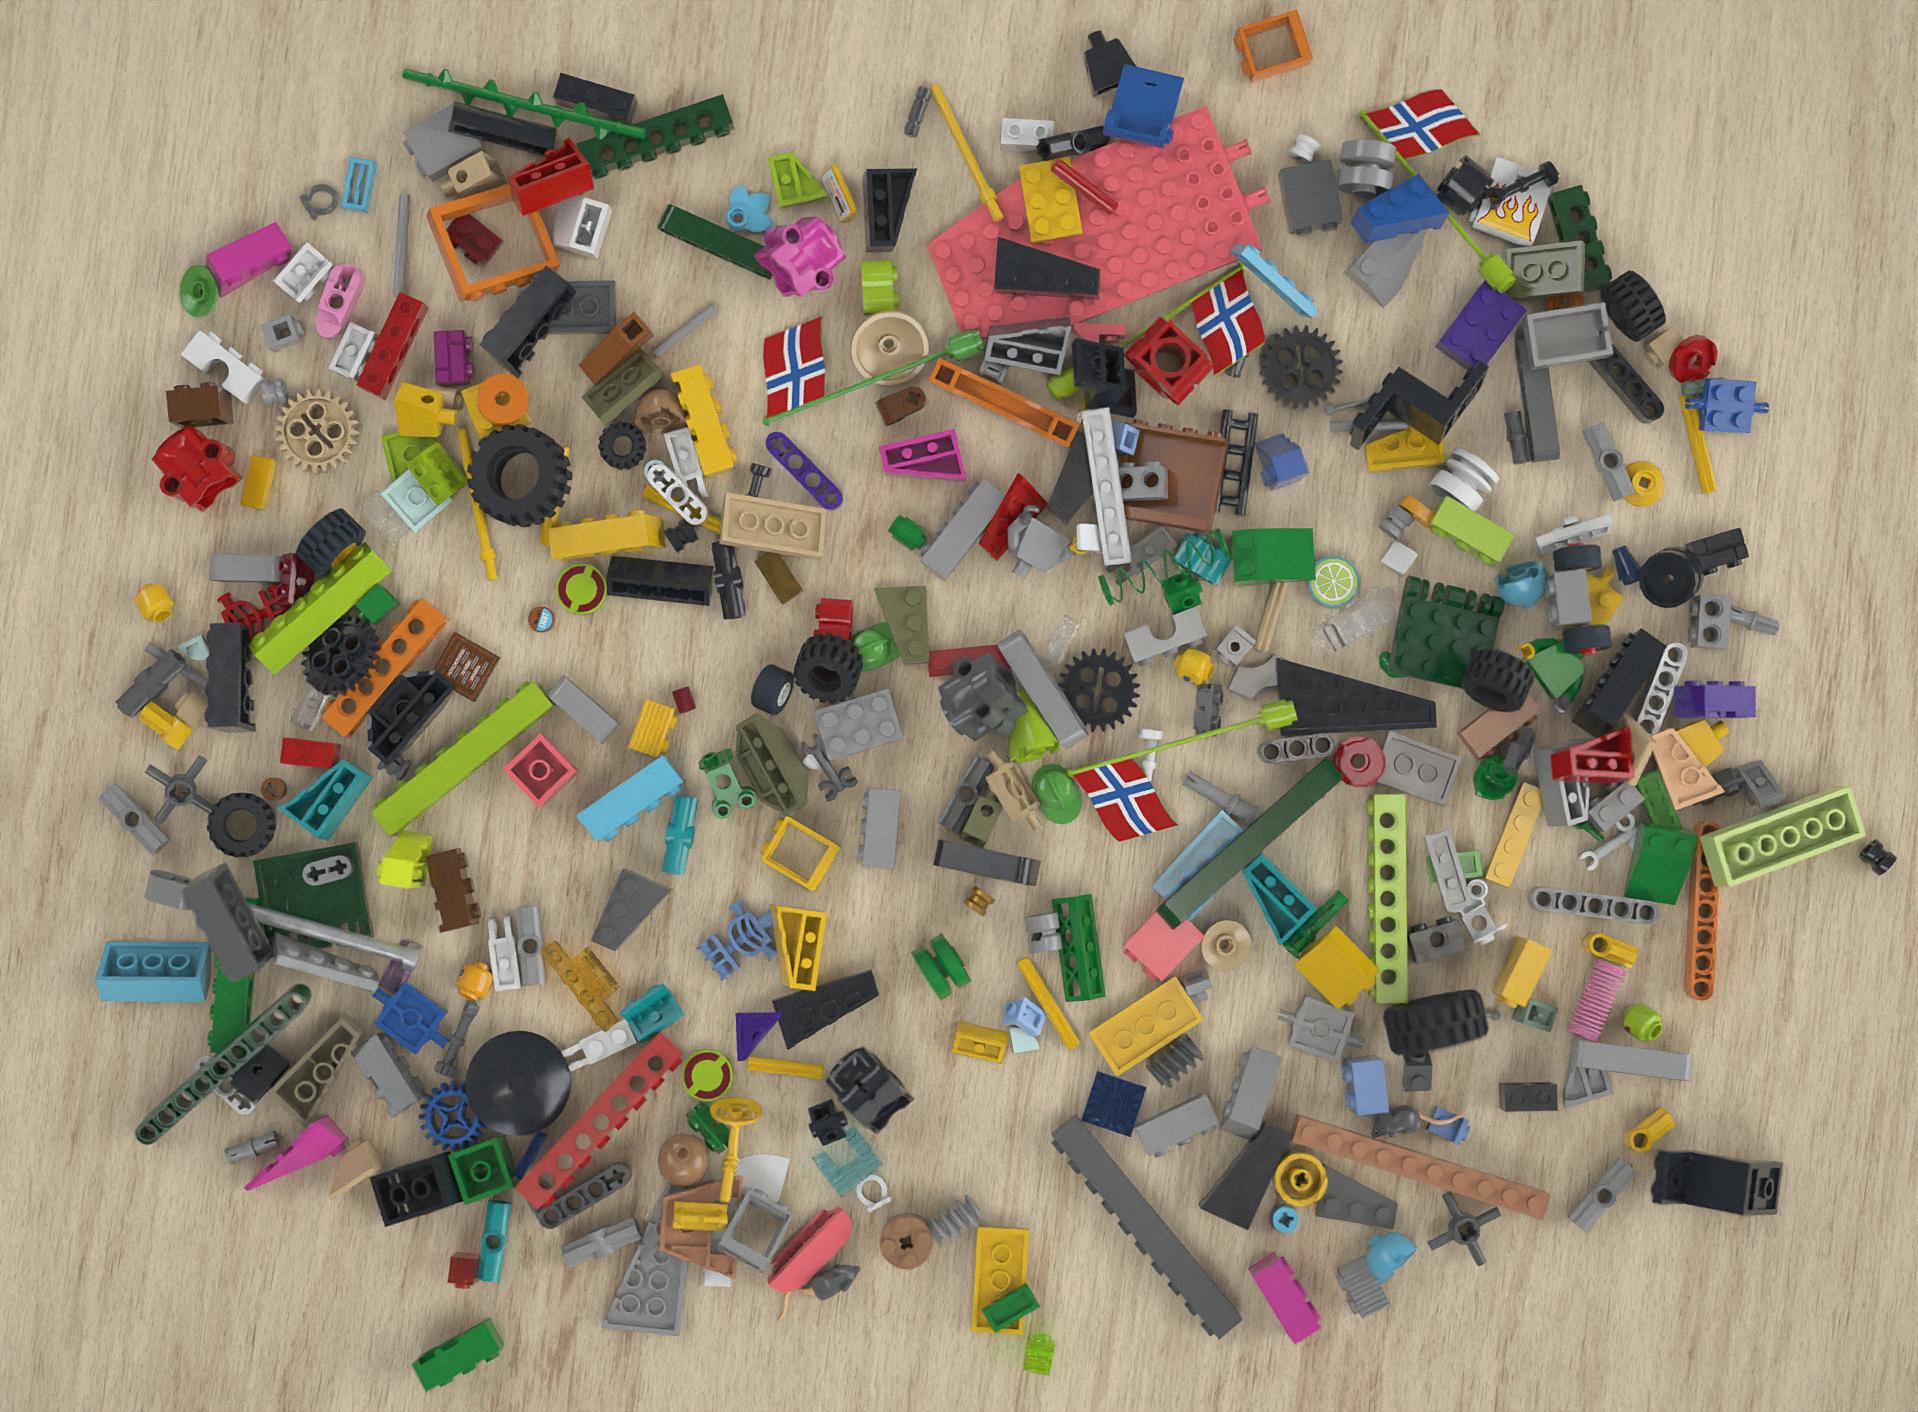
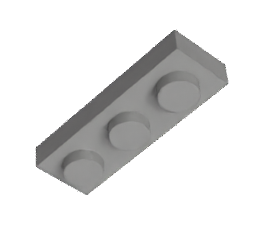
(1447, 870)

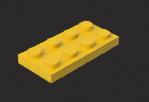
(1145, 1026)
(999, 1269)

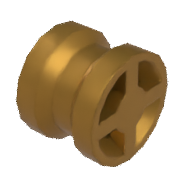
(979, 901)

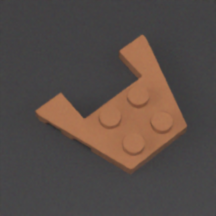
(695, 1244)

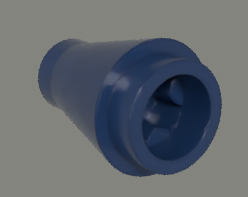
(1627, 567)

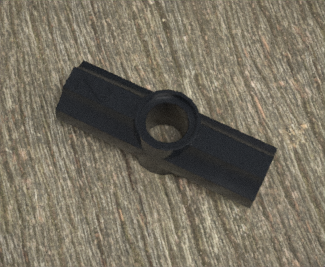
(1072, 143)
(728, 581)

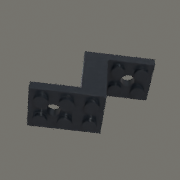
(1417, 405)
(1716, 1182)

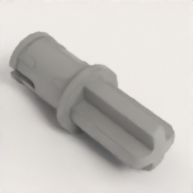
(1754, 621)

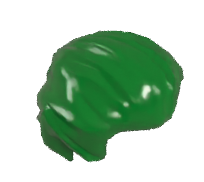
(1492, 780)

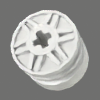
(1467, 477)

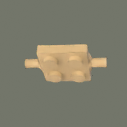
(1013, 791)

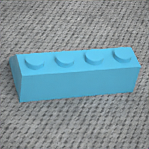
(631, 798)
(154, 971)

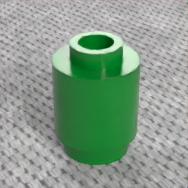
(908, 533)

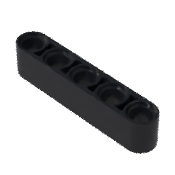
(1620, 386)

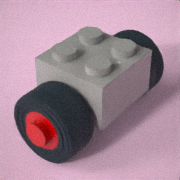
(1570, 599)

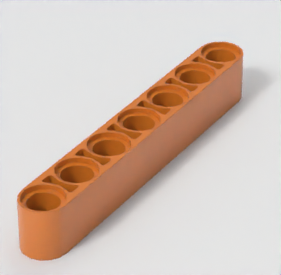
(1696, 923)

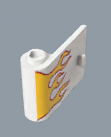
(1518, 214)

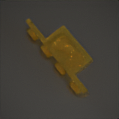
(587, 981)

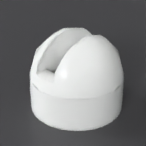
(810, 762)

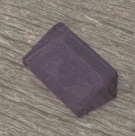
(395, 974)

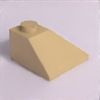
(355, 1166)

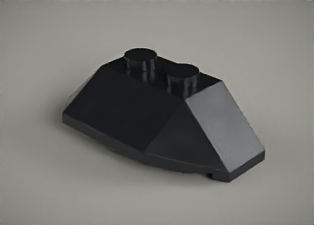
(406, 712)

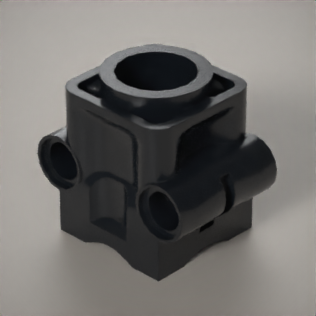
(868, 1089)

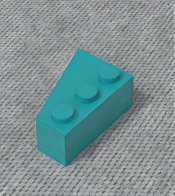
(328, 800)
(1279, 897)

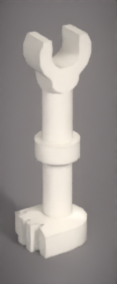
(1152, 737)

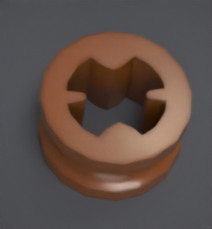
(270, 796)

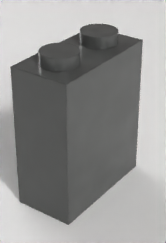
(1310, 198)

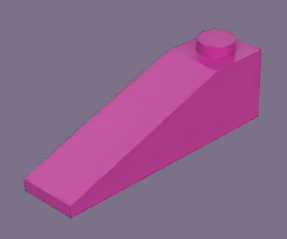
(313, 1145)

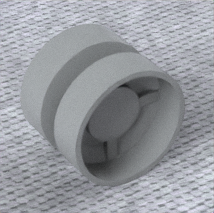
(1366, 168)

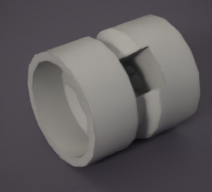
(1043, 933)

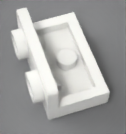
(303, 273)
(353, 351)

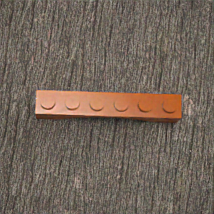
(1004, 402)

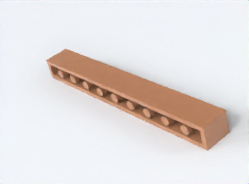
(1419, 1166)

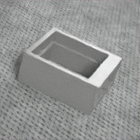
(743, 1253)

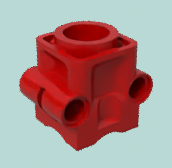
(1167, 337)
(191, 462)

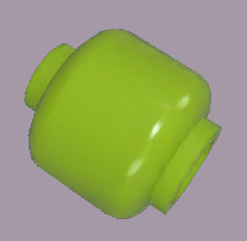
(1642, 1022)

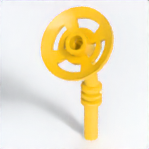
(735, 1119)

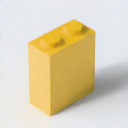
(1337, 968)
(1521, 972)

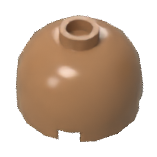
(659, 410)
(683, 1160)

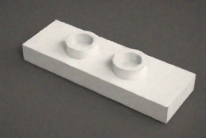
(1580, 532)

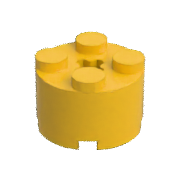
(1306, 1191)

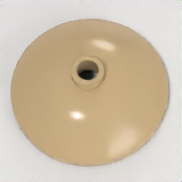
(876, 358)

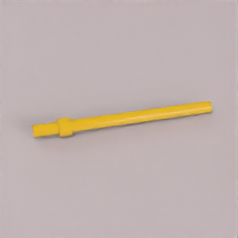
(986, 194)
(486, 553)

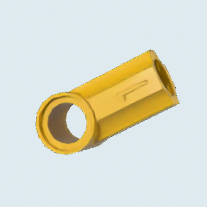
(170, 727)
(1611, 949)
(1651, 1130)

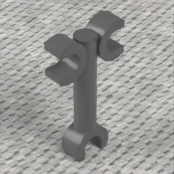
(836, 782)

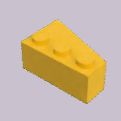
(798, 944)

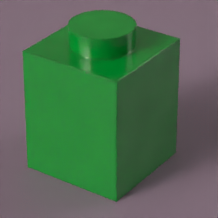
(377, 605)

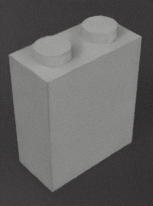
(437, 147)

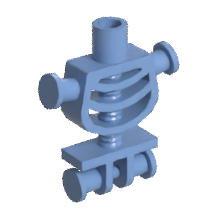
(760, 925)

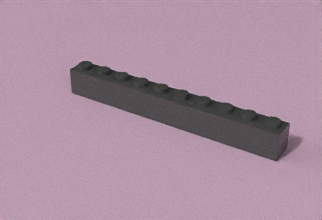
(1147, 1227)

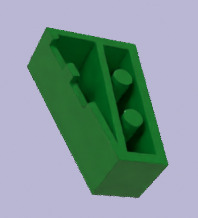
(458, 1355)

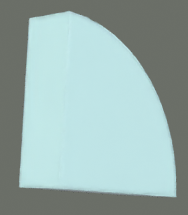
(195, 648)
(1022, 1041)

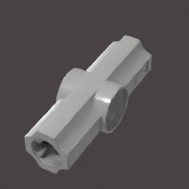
(1601, 445)
(122, 807)
(530, 928)
(1614, 1181)
(601, 1242)

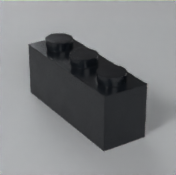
(599, 99)

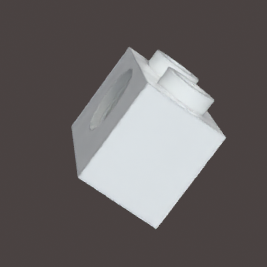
(1024, 134)

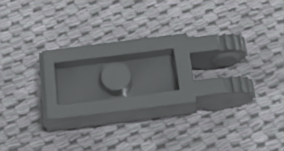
(1150, 549)

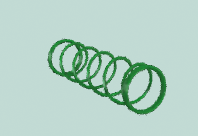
(1110, 598)

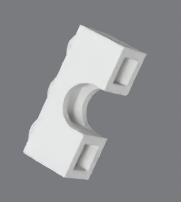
(206, 352)

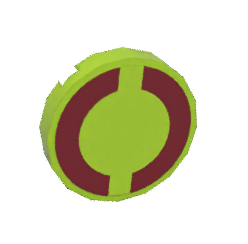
(581, 589)
(707, 1075)

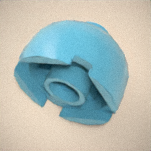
(1522, 584)
(1388, 1254)

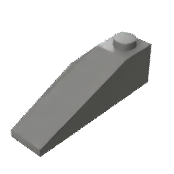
(1386, 266)

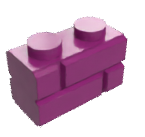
(452, 357)

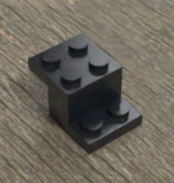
(1103, 376)

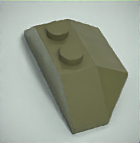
(771, 764)

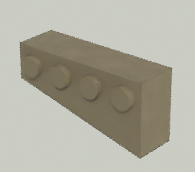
(311, 1077)

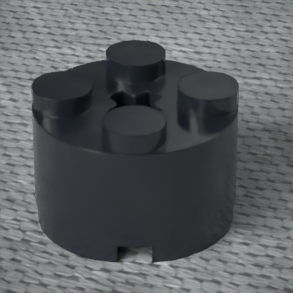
(1463, 185)

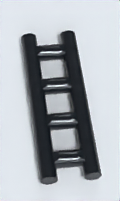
(1246, 451)

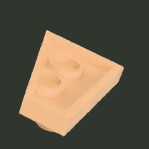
(1681, 771)

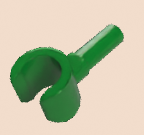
(1588, 828)

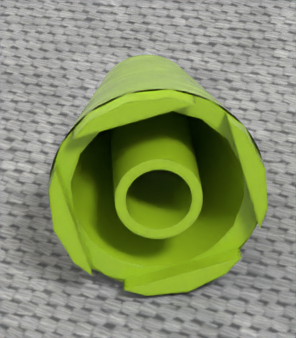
(1031, 734)

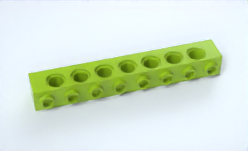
(1395, 806)

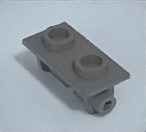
(1211, 700)
(1728, 781)

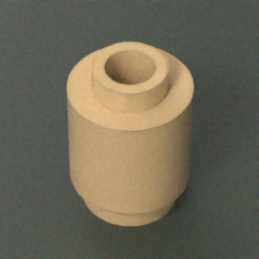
(452, 397)

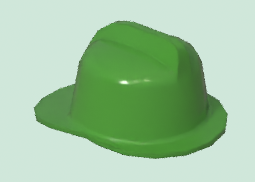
(876, 646)
(1057, 794)

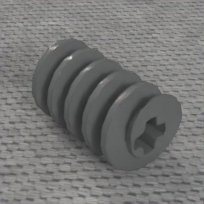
(1175, 1062)

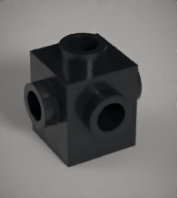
(827, 1122)

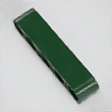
(712, 239)

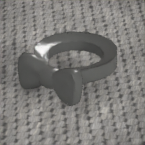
(313, 212)

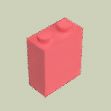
(1161, 946)

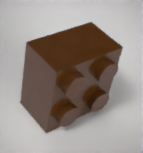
(199, 406)

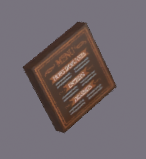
(467, 666)

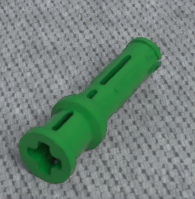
(1308, 936)

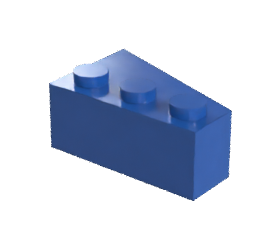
(1400, 210)
(1281, 462)

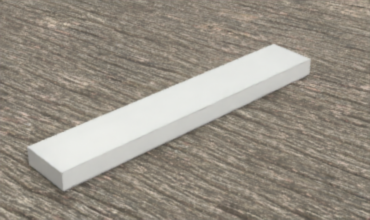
(1106, 486)

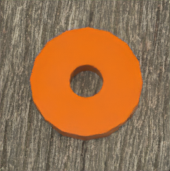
(497, 385)

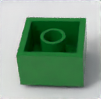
(484, 1170)

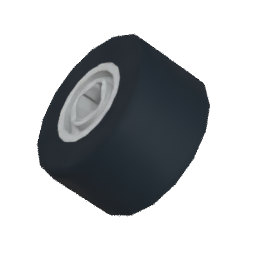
(772, 689)

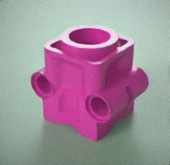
(801, 256)

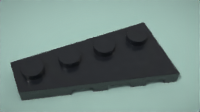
(811, 1010)

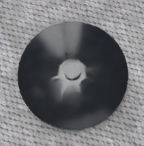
(518, 1083)

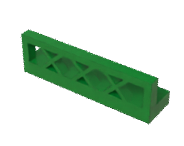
(1083, 948)

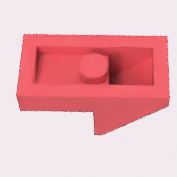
(1109, 332)

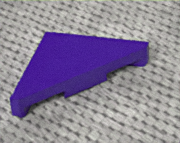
(751, 1029)

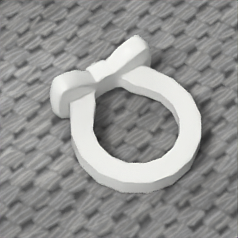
(884, 1198)

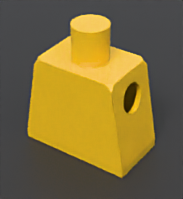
(421, 411)
(1704, 739)

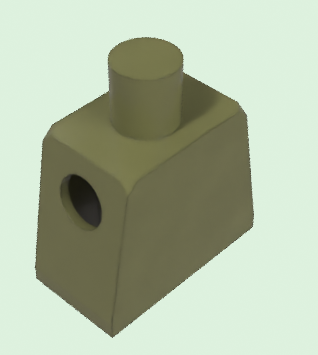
(979, 826)

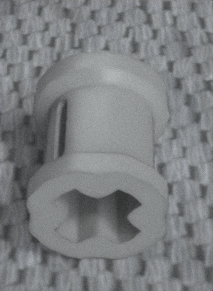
(999, 376)

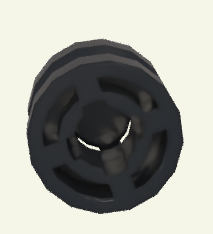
(681, 535)
(1877, 857)

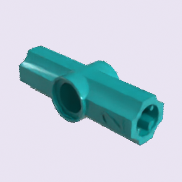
(680, 835)
(495, 1224)

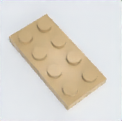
(773, 526)

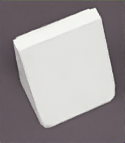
(1399, 558)

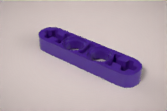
(801, 473)

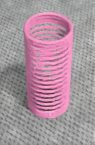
(1593, 991)

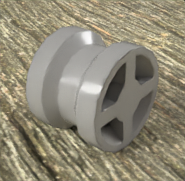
(274, 392)

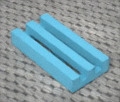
(368, 187)

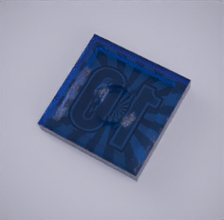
(1113, 1103)

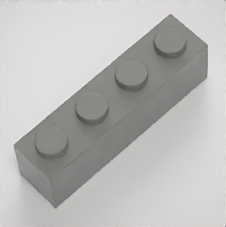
(963, 530)

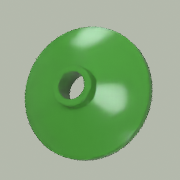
(198, 291)

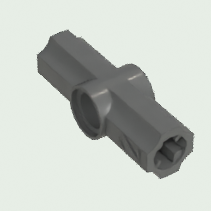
(151, 683)
(958, 810)

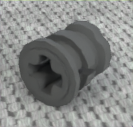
(398, 767)

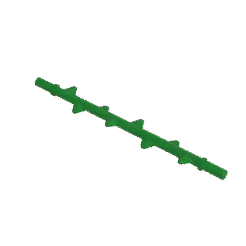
(534, 103)

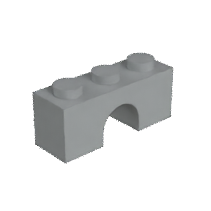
(1187, 630)

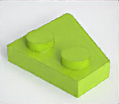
(793, 181)

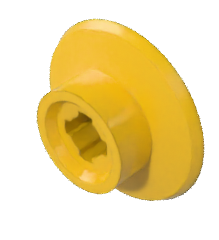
(1654, 488)

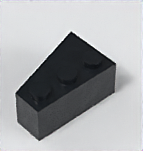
(885, 203)
(1074, 483)

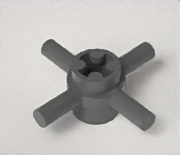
(170, 787)
(1459, 1218)

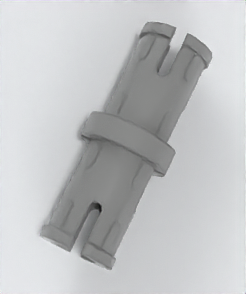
(252, 1147)

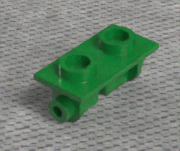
(701, 1122)

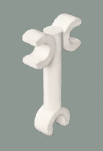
(1628, 834)

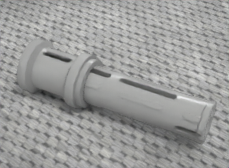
(1232, 804)

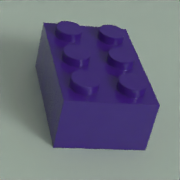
(1480, 327)

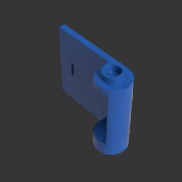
(1144, 107)

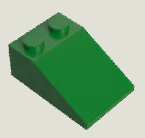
(1273, 555)
(1659, 862)

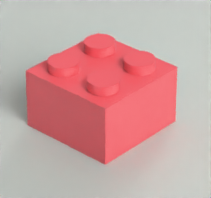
(541, 770)

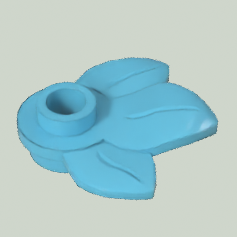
(752, 209)

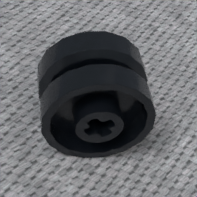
(1686, 574)

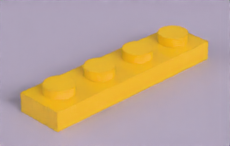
(1515, 835)

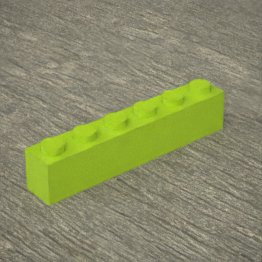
(319, 608)

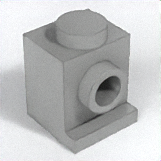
(274, 331)
(1244, 641)

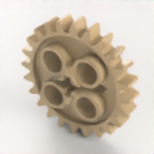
(334, 415)

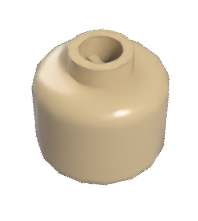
(192, 709)

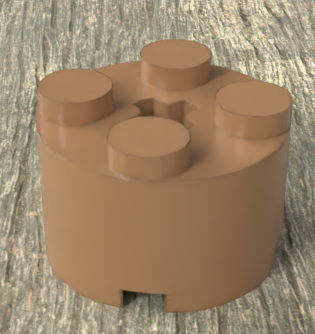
(910, 1255)

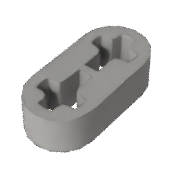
(329, 876)

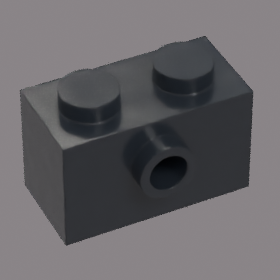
(259, 1074)

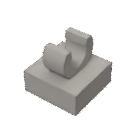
(1196, 984)

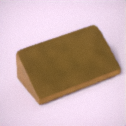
(779, 576)

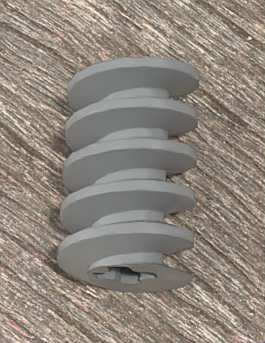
(955, 1220)

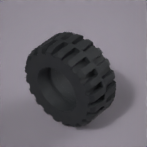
(493, 457)
(1435, 1022)

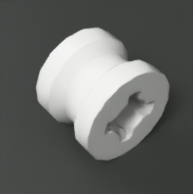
(1304, 149)

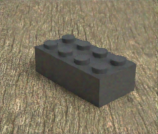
(228, 922)

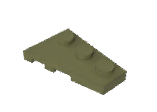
(907, 618)

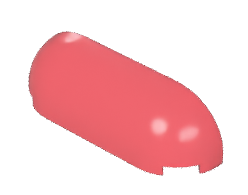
(810, 1250)

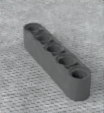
(1537, 408)

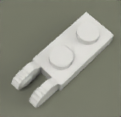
(685, 458)
(504, 957)
(602, 1044)

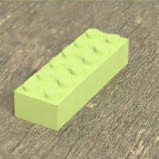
(1782, 836)

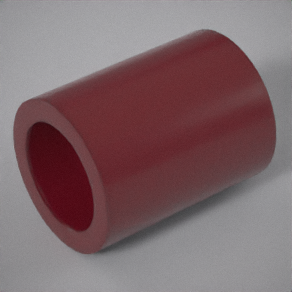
(684, 700)

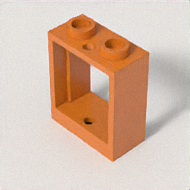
(1298, 38)

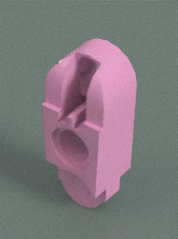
(332, 321)

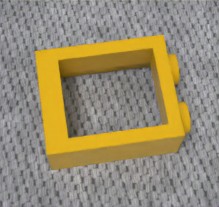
(822, 868)

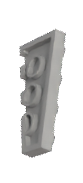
(315, 961)

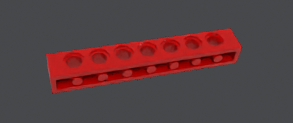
(530, 1185)

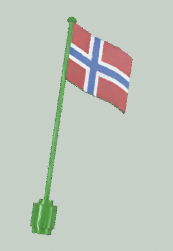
(797, 367)

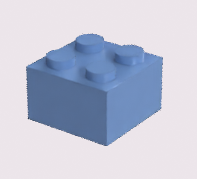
(1365, 1085)

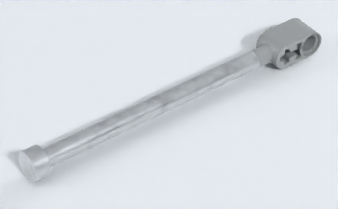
(166, 889)

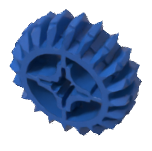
(443, 1109)

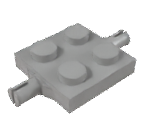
(1321, 1029)

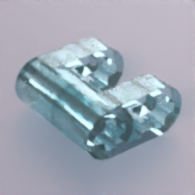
(854, 1171)

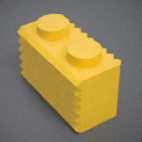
(653, 729)

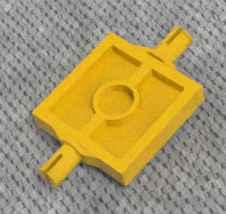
(1602, 598)

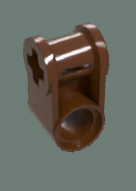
(896, 408)

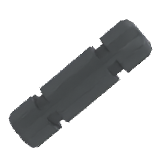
(917, 111)

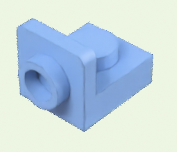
(1024, 1015)

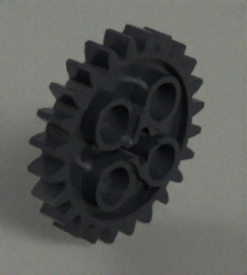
(1277, 369)
(341, 656)
(1122, 693)

